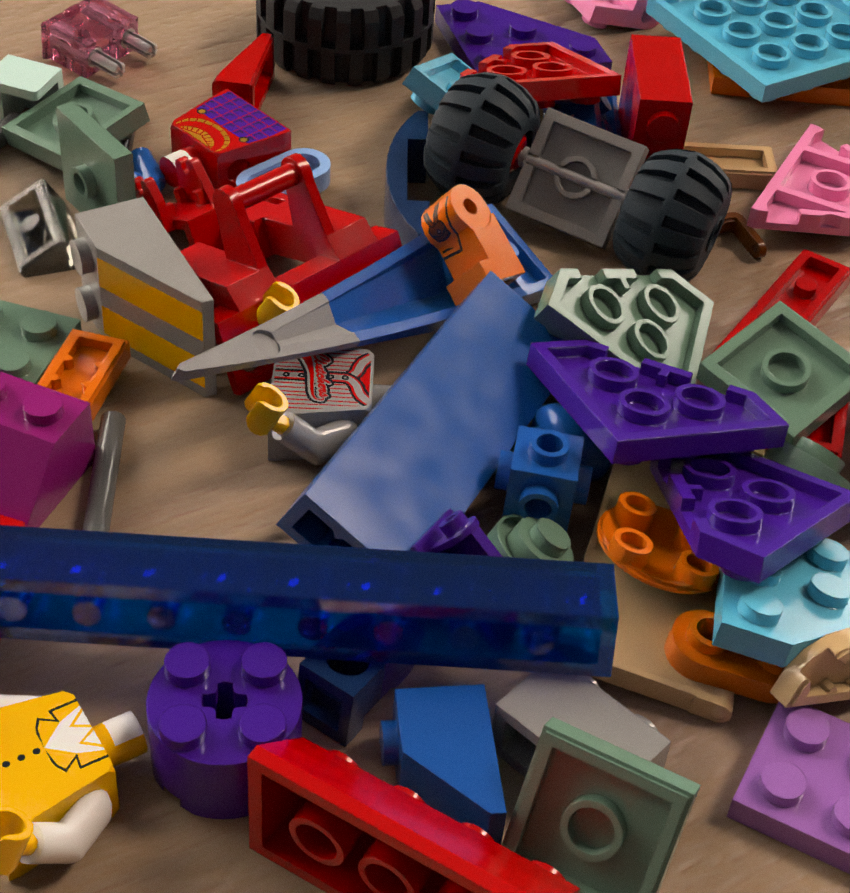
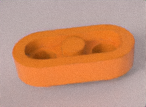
(694, 657)

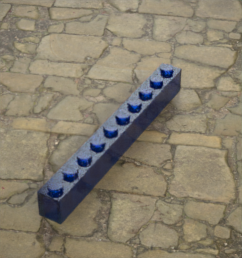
(309, 600)

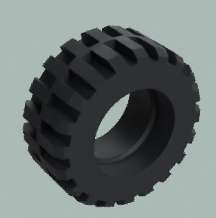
(347, 37)

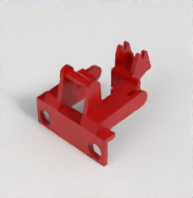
(242, 225)

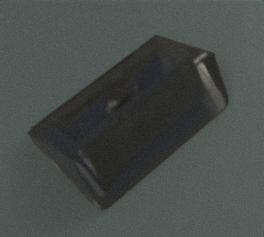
(39, 230)

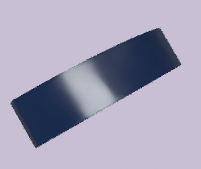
(406, 165)

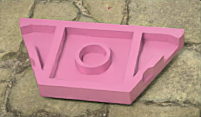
(808, 190)

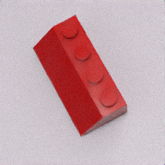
(362, 835)

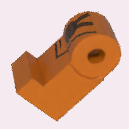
(469, 241)

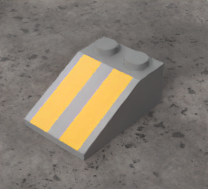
(142, 288)

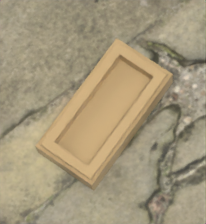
(744, 164)

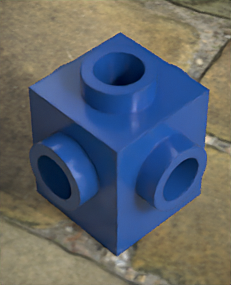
(544, 468)

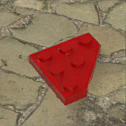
(552, 73)

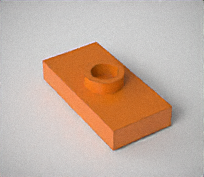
(87, 367)

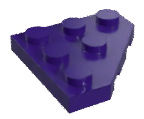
(481, 30)
(652, 408)
(749, 510)

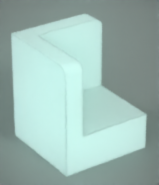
(26, 83)

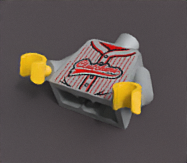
(311, 398)

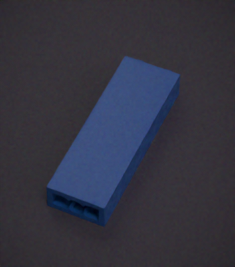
(432, 431)

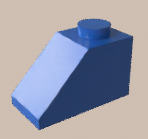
(447, 753)

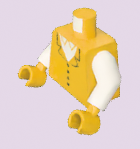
(57, 778)

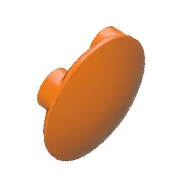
(652, 546)

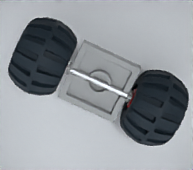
(577, 176)

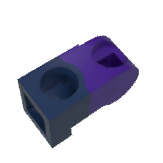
(343, 692)

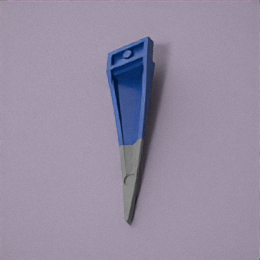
(381, 303)

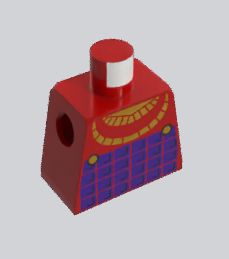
(225, 137)

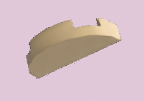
(817, 673)

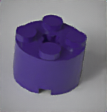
(211, 712)

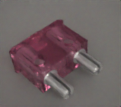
(93, 38)

